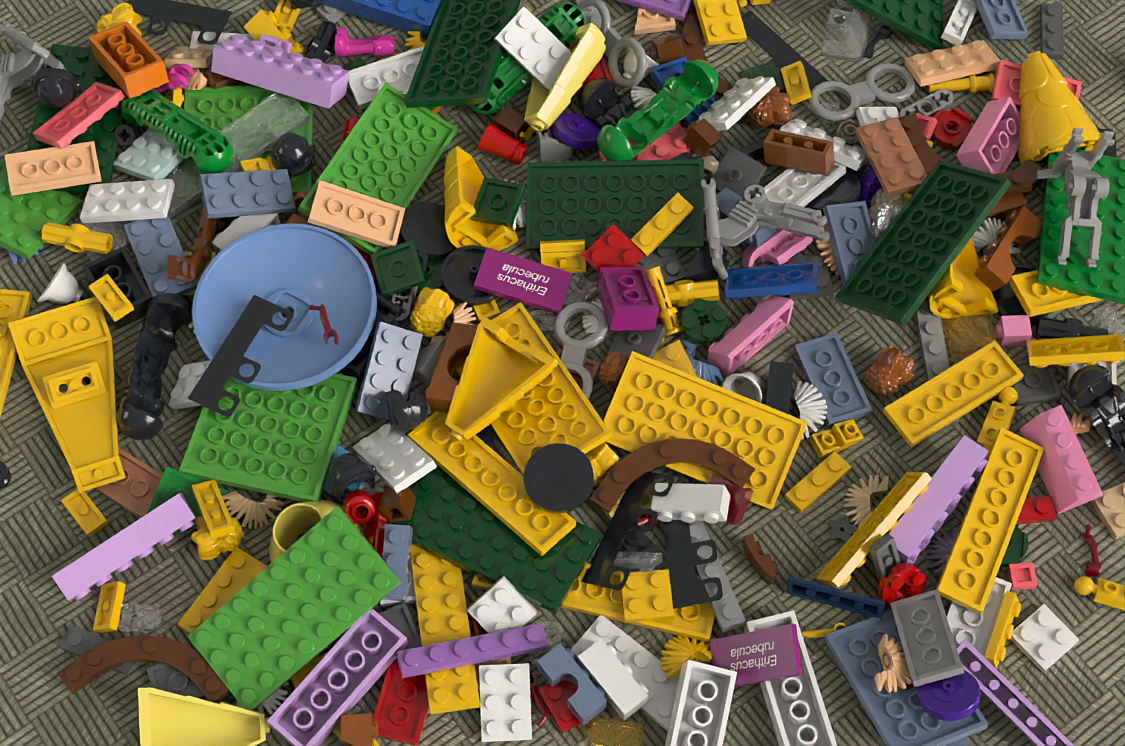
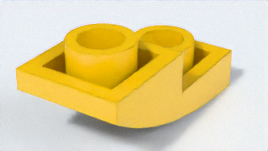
(836, 439)

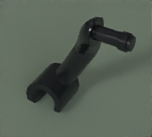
(884, 31)

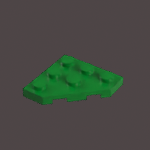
(176, 482)

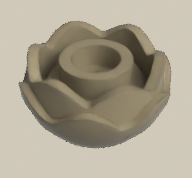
(846, 127)
(710, 165)

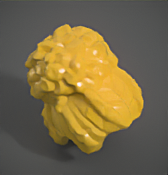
(120, 13)
(431, 312)
(602, 461)
(211, 548)

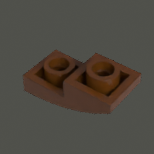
(762, 564)

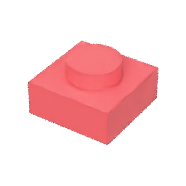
(927, 125)
(1022, 576)

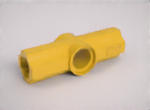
(77, 238)
(686, 291)

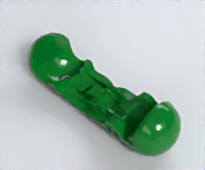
(563, 23)
(664, 111)
(187, 133)

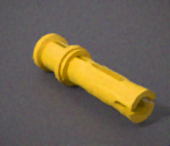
(971, 84)
(666, 311)

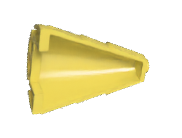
(546, 106)
(192, 721)

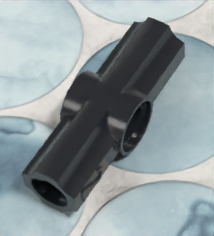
(321, 44)
(1069, 327)

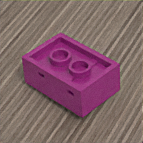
(627, 298)

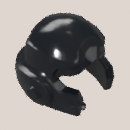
(55, 87)
(293, 154)
(406, 414)
(347, 470)

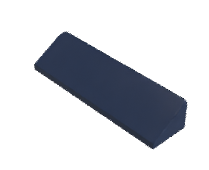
(835, 597)

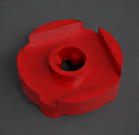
(951, 139)
(891, 588)

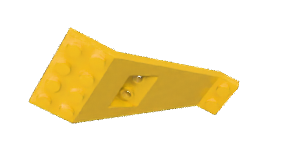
(64, 349)

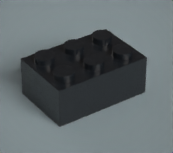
(126, 277)

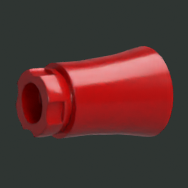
(502, 145)

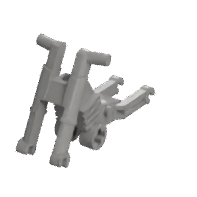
(20, 67)
(1084, 191)
(752, 214)

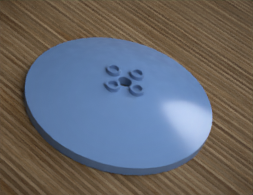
(292, 269)

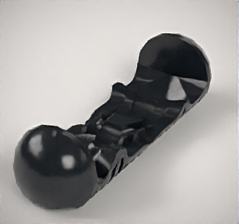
(606, 106)
(141, 400)
(1102, 404)

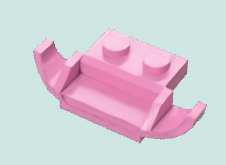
(777, 248)

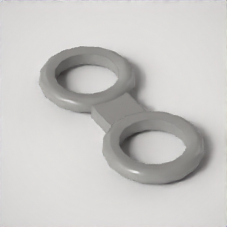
(615, 43)
(862, 92)
(575, 351)

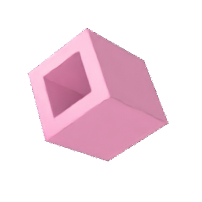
(1013, 330)

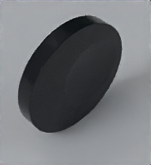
(842, 191)
(426, 227)
(460, 273)
(1007, 301)
(558, 478)

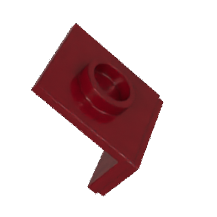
(738, 499)

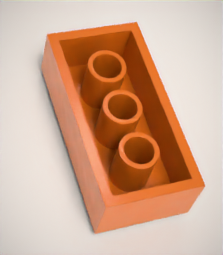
(128, 59)

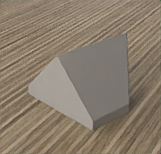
(551, 149)
(427, 361)

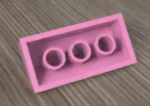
(992, 138)
(750, 335)
(1062, 461)

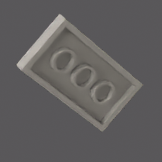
(926, 638)

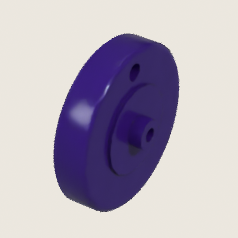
(576, 131)
(950, 697)

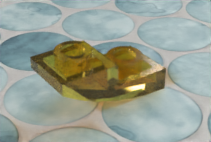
(614, 733)

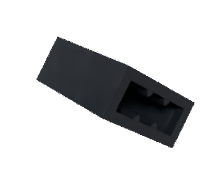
(779, 386)

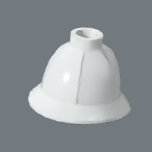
(630, 64)
(62, 288)
(745, 384)

